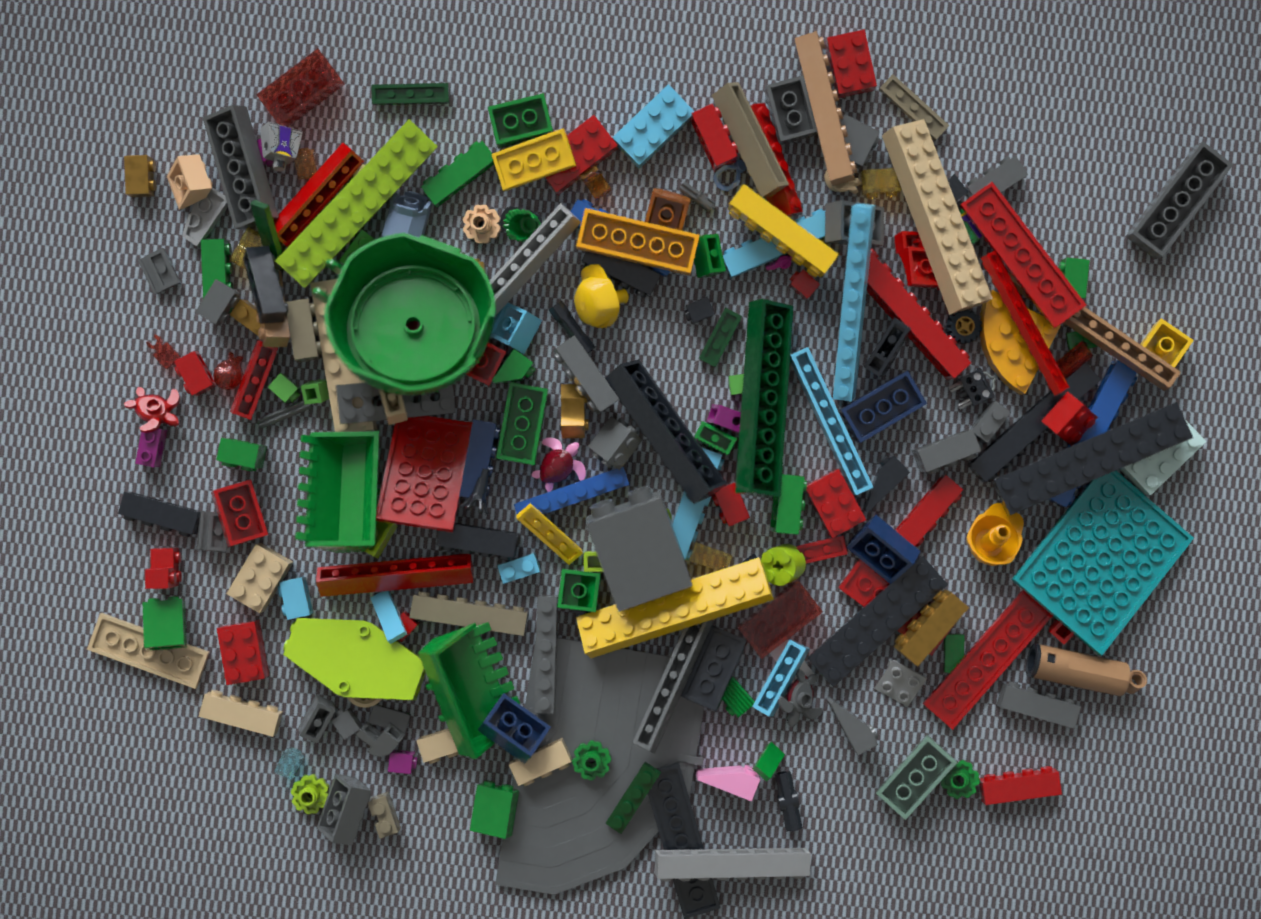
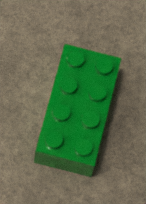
(522, 423)

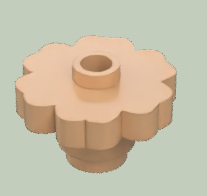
(490, 228)

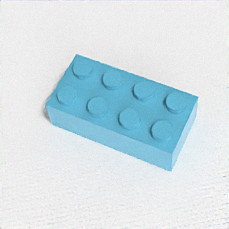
(653, 126)

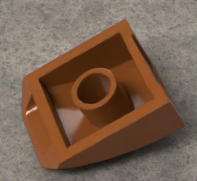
(667, 209)

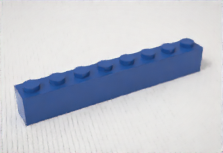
(1105, 406)

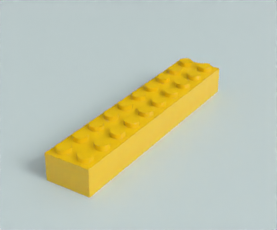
(707, 599)

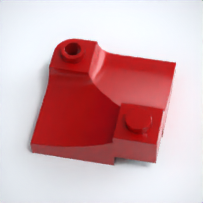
(915, 260)

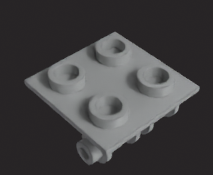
(900, 682)

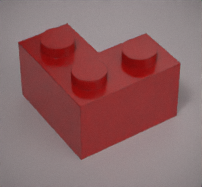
(164, 568)

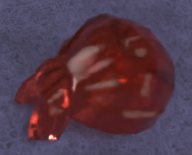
(229, 373)

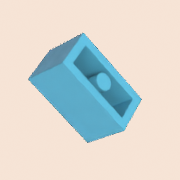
(519, 568)
(295, 598)

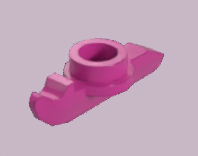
(783, 262)

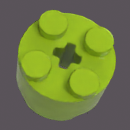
(783, 564)

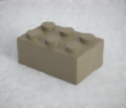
(303, 330)

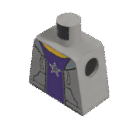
(280, 144)

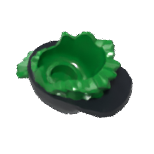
(519, 223)

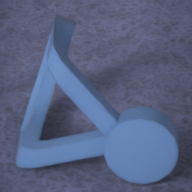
(739, 166)

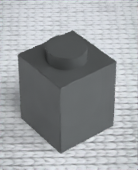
(346, 722)

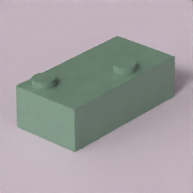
(916, 777)

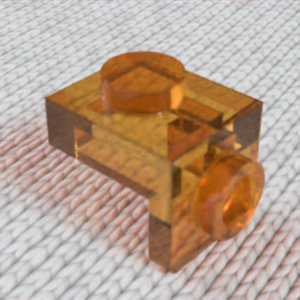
(305, 163)
(595, 182)

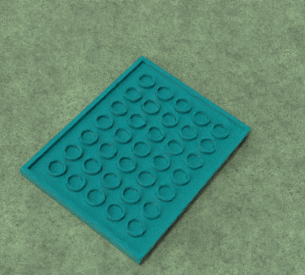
(1102, 560)

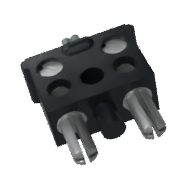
(981, 386)

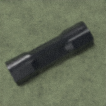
(570, 326)

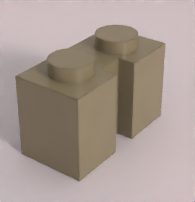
(387, 818)

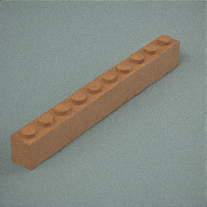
(1119, 346)

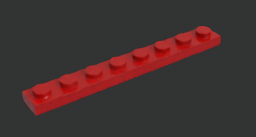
(1024, 322)

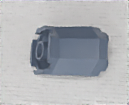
(407, 214)

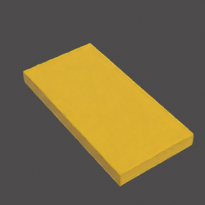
(533, 160)

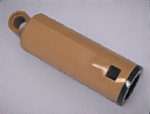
(1082, 670)

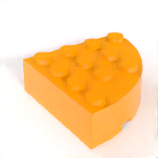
(1006, 348)

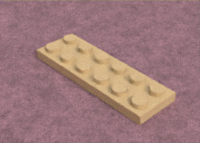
(126, 644)

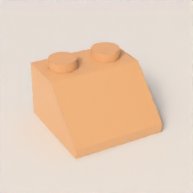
(189, 180)

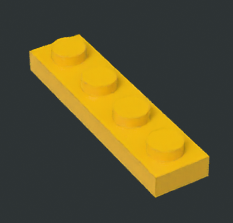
(549, 534)

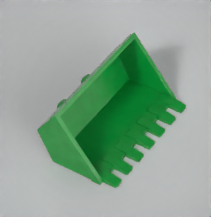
(465, 684)

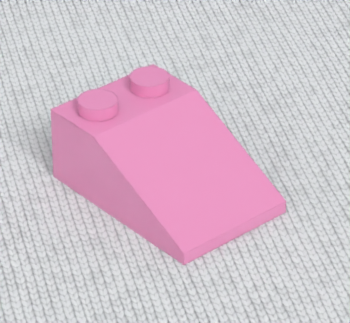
(732, 779)

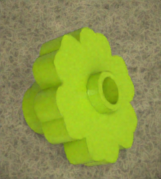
(316, 787)

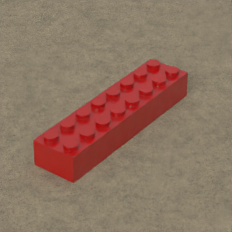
(924, 332)

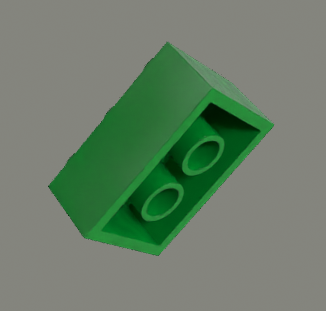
(520, 120)
(788, 507)

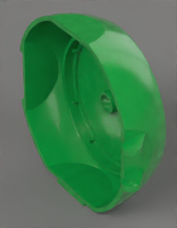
(404, 282)

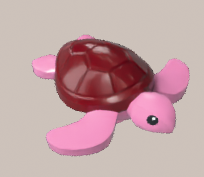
(559, 463)

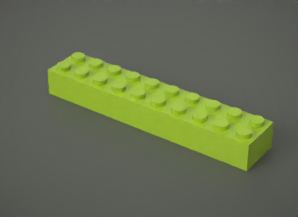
(356, 203)

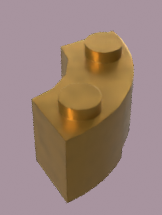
(573, 412)

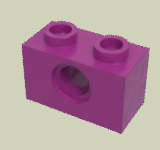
(151, 448)

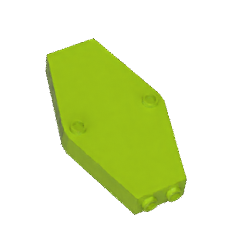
(355, 659)

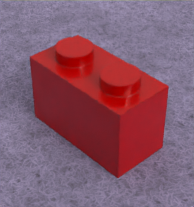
(194, 373)
(731, 505)

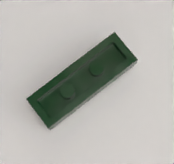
(720, 337)

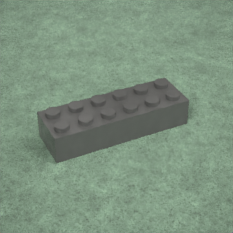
(238, 163)
(1179, 200)

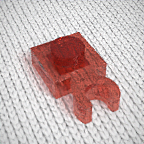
(164, 353)

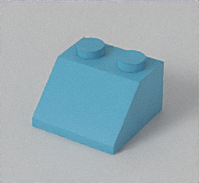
(515, 327)

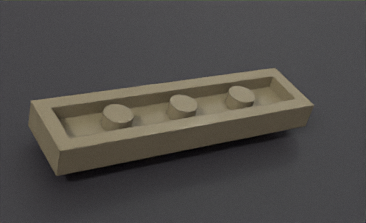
(913, 106)

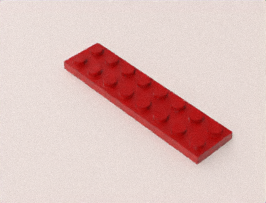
(1023, 255)
(987, 659)

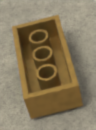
(930, 626)

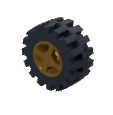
(969, 322)

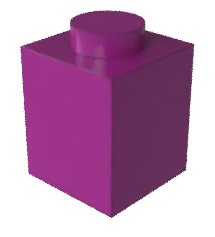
(402, 761)

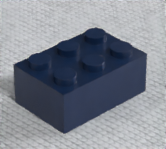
(883, 549)
(514, 728)

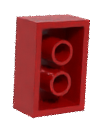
(850, 63)
(714, 136)
(834, 503)
(239, 513)
(242, 652)

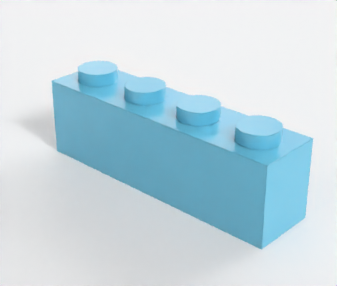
(781, 677)

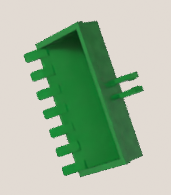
(339, 491)

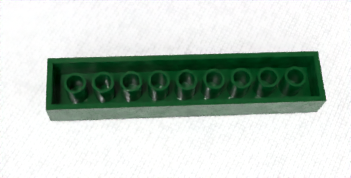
(764, 399)

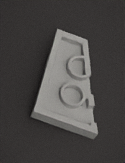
(204, 217)

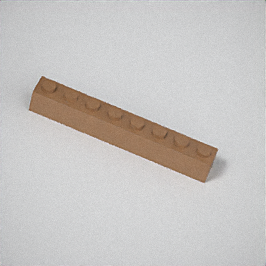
(824, 108)

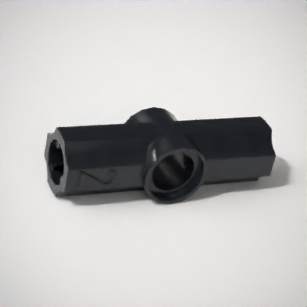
(788, 801)

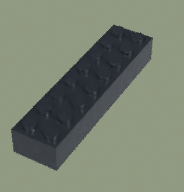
(665, 431)

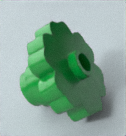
(591, 750)
(965, 788)

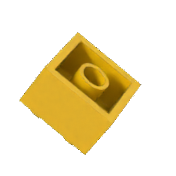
(1167, 342)

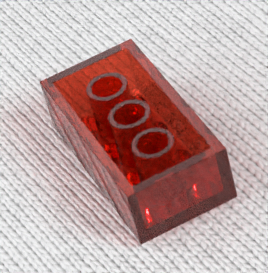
(300, 89)
(779, 619)

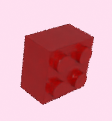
(1070, 419)

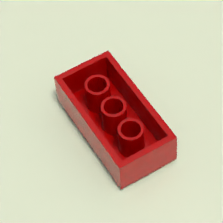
(589, 146)

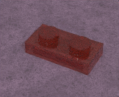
(1074, 359)

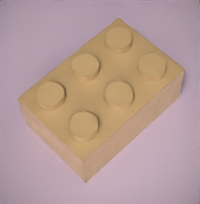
(259, 577)

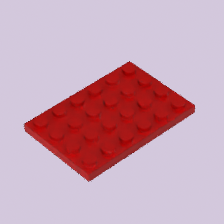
(424, 473)

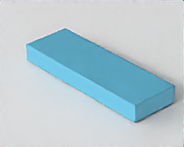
(388, 616)

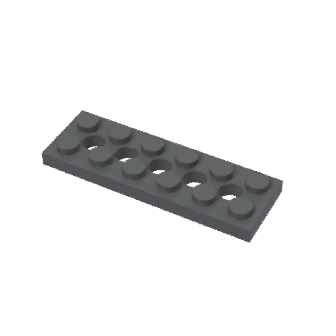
(369, 412)

